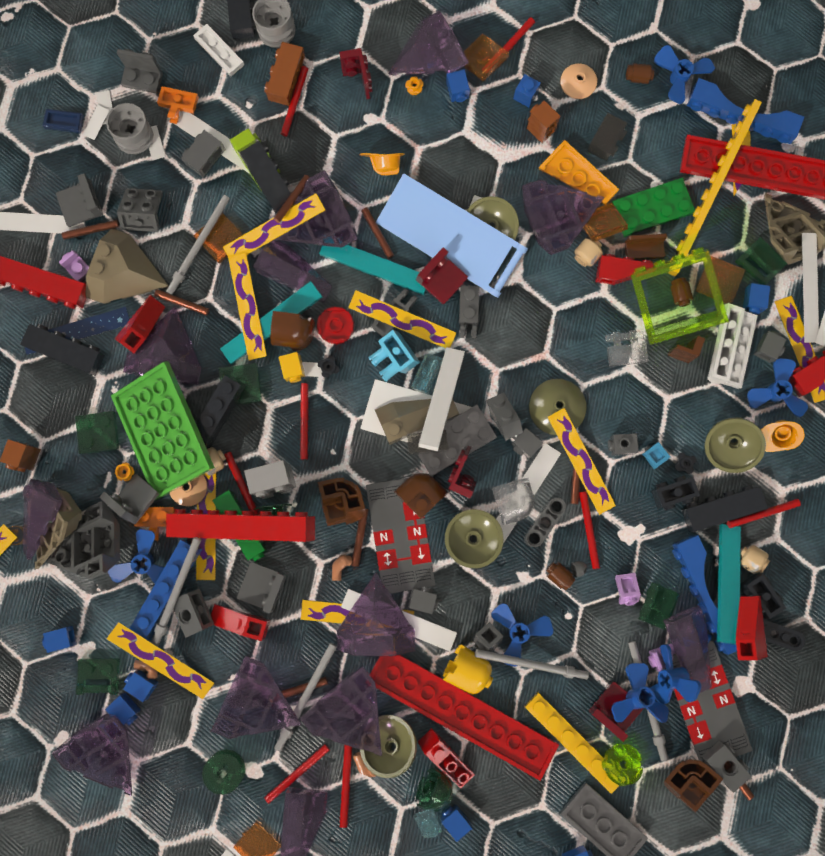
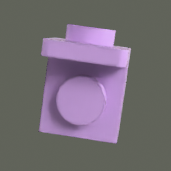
(75, 265)
(628, 589)
(656, 660)

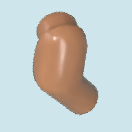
(337, 566)
(139, 665)
(361, 766)

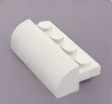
(732, 347)

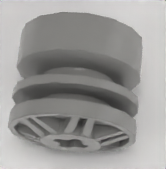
(274, 22)
(129, 128)

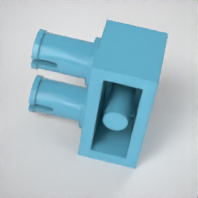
(399, 352)

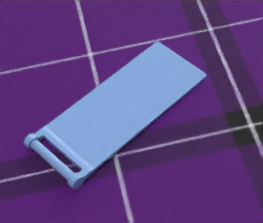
(435, 223)

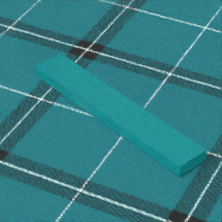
(374, 266)
(295, 304)
(728, 583)

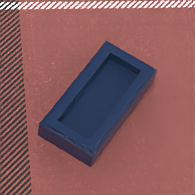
(63, 121)

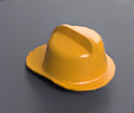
(385, 164)
(782, 435)

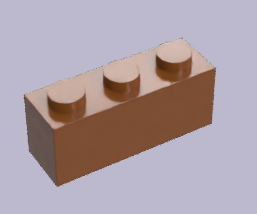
(284, 73)

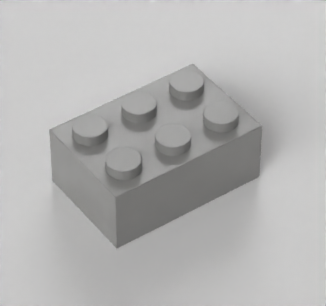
(270, 479)

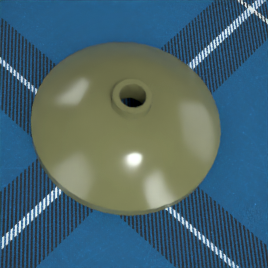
(499, 212)
(544, 402)
(735, 456)
(488, 535)
(397, 761)

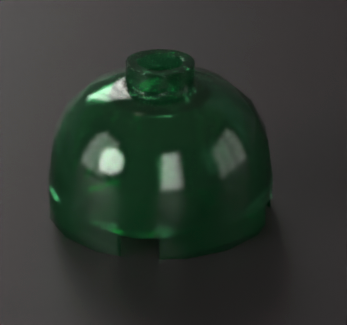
(434, 791)

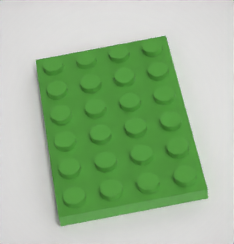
(162, 430)

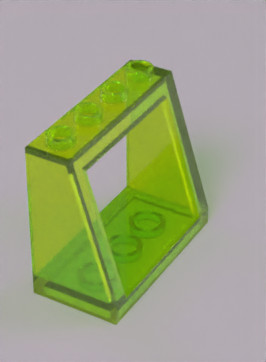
(689, 325)

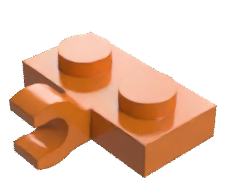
(177, 101)
(154, 518)

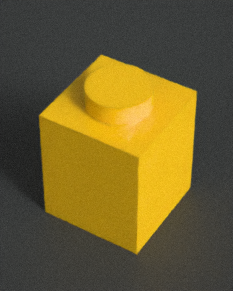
(292, 367)

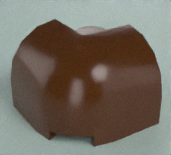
(291, 330)
(421, 493)
(341, 501)
(692, 782)

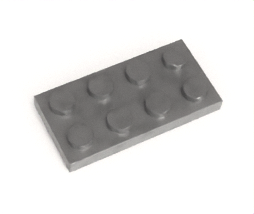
(462, 431)
(602, 823)

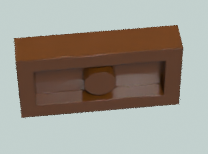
(645, 246)
(688, 353)

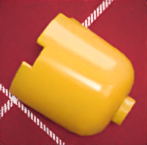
(468, 671)

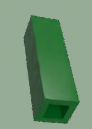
(251, 548)

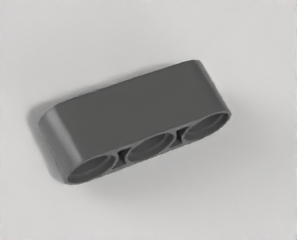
(553, 519)

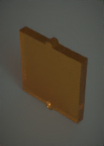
(257, 842)

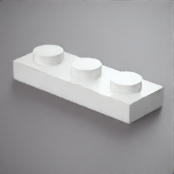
(218, 50)

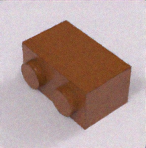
(543, 121)
(19, 456)

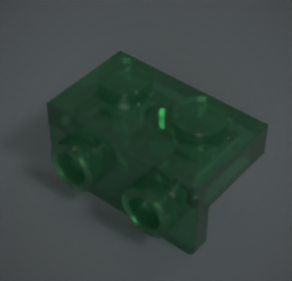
(658, 605)

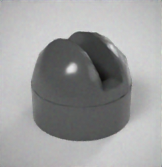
(578, 568)

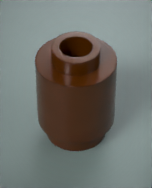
(639, 73)
(681, 292)
(560, 575)

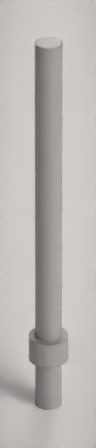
(178, 277)
(161, 627)
(567, 671)
(287, 732)
(658, 738)

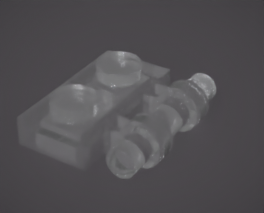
(626, 354)

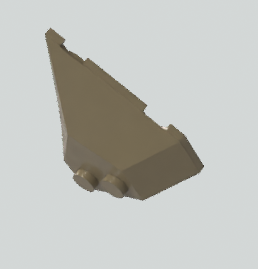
(786, 229)
(120, 270)
(60, 529)

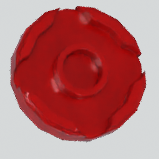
(335, 325)

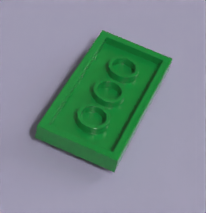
(655, 206)

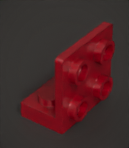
(355, 62)
(441, 277)
(464, 483)
(602, 710)

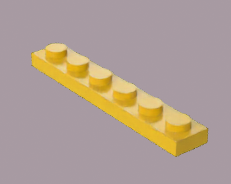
(570, 739)

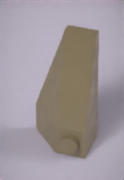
(406, 417)

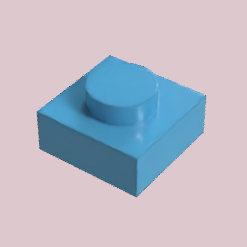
(656, 455)

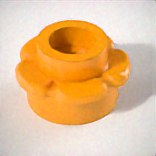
(414, 90)
(119, 472)

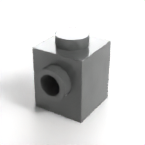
(770, 346)
(526, 443)
(623, 444)
(423, 600)
(488, 638)

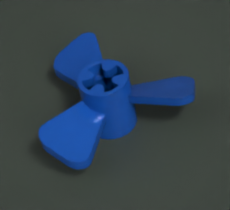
(667, 59)
(782, 371)
(144, 542)
(539, 627)
(637, 675)
(674, 678)

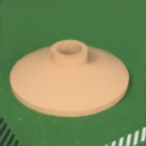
(578, 88)
(193, 495)

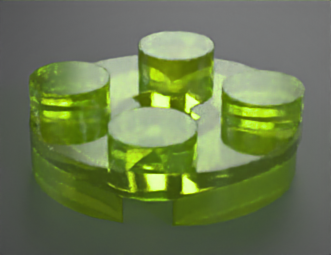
(612, 766)

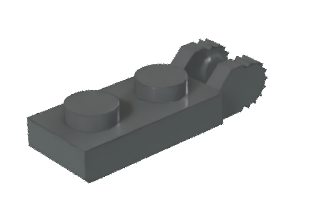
(469, 309)
(383, 328)

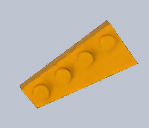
(577, 172)

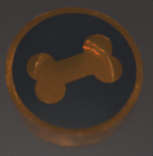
(18, 531)

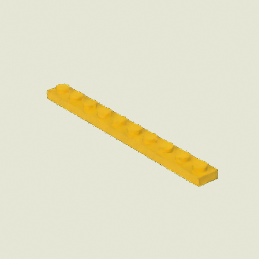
(716, 180)

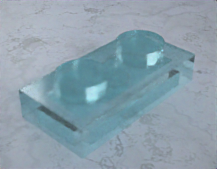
(426, 373)
(428, 823)

